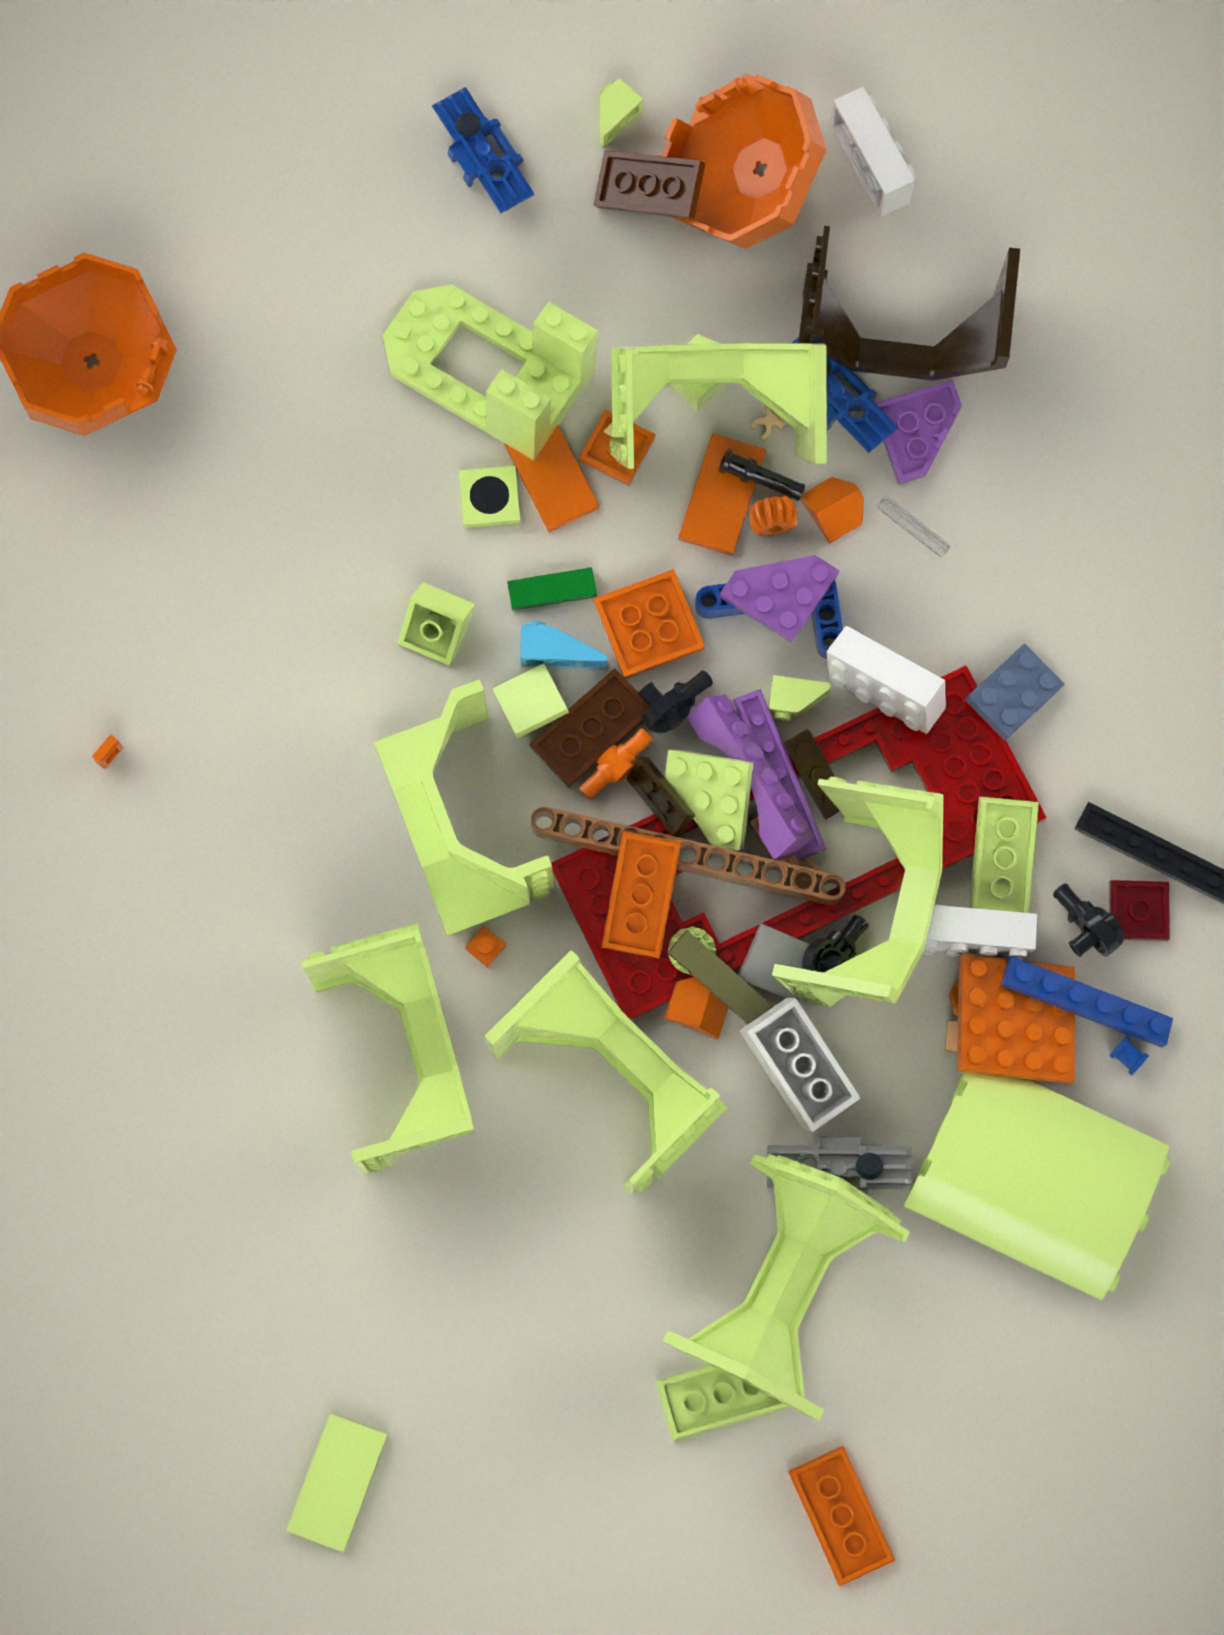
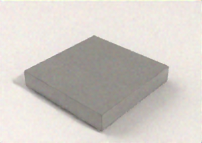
(767, 949)

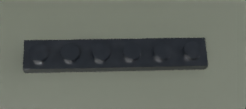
(1152, 851)

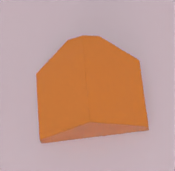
(835, 507)
(696, 1008)

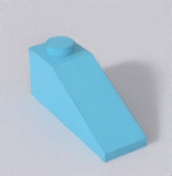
(556, 649)

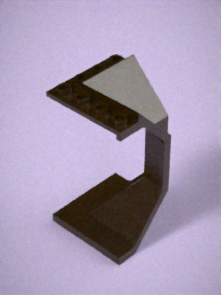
(973, 347)

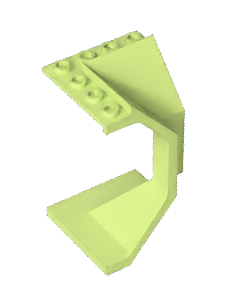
(781, 375)
(915, 831)
(461, 881)
(399, 973)
(575, 1011)
(815, 1223)

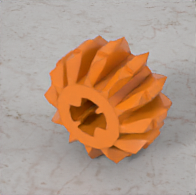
(773, 516)

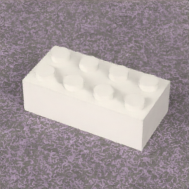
(872, 151)
(886, 680)
(981, 932)
(799, 1064)

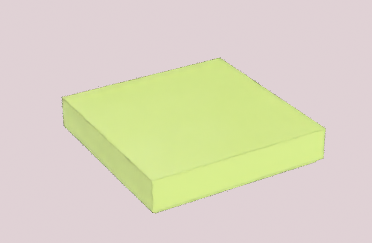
(530, 700)

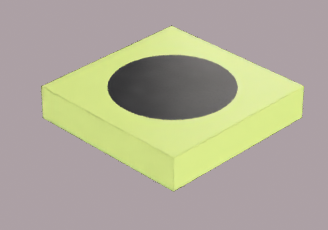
(489, 496)

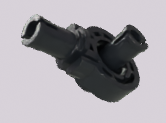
(674, 706)
(1097, 926)
(835, 948)

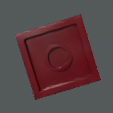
(1141, 909)

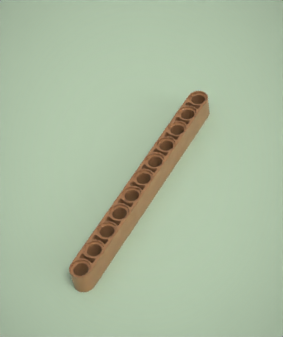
(703, 853)

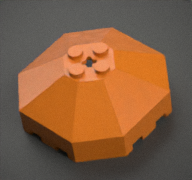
(732, 134)
(70, 317)

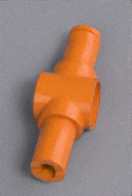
(615, 763)

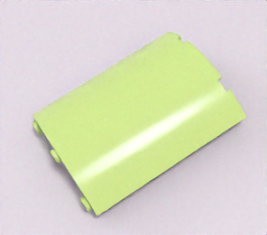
(1040, 1179)

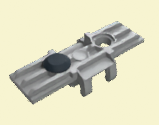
(845, 1157)

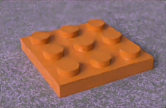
(649, 624)

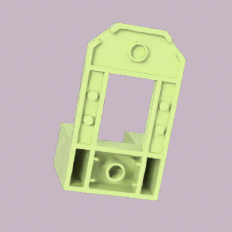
(516, 409)

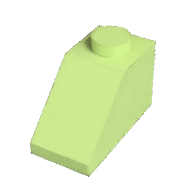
(617, 109)
(795, 696)

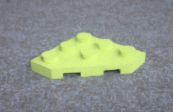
(716, 793)

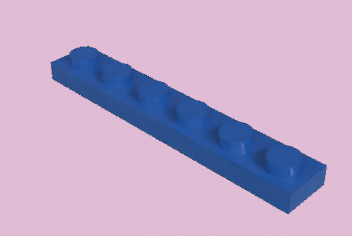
(1086, 1001)

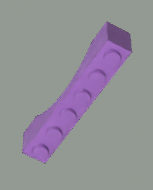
(779, 821)

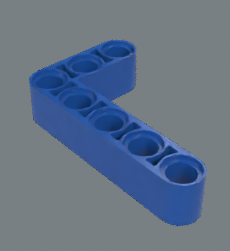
(822, 628)

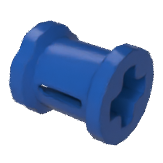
(1129, 1055)

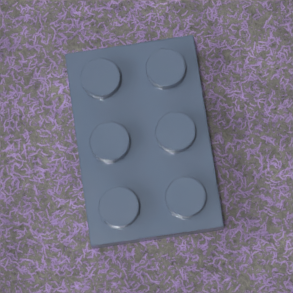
(1014, 692)

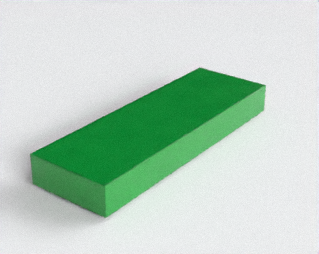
(552, 589)

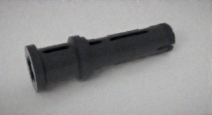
(746, 472)

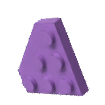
(923, 424)
(781, 592)

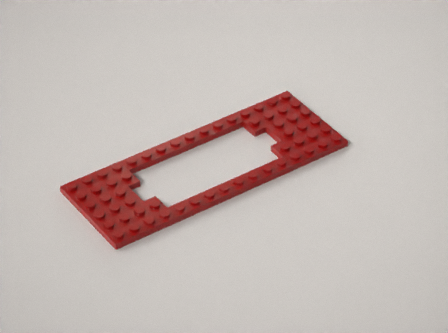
(955, 759)

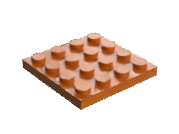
(1009, 1031)

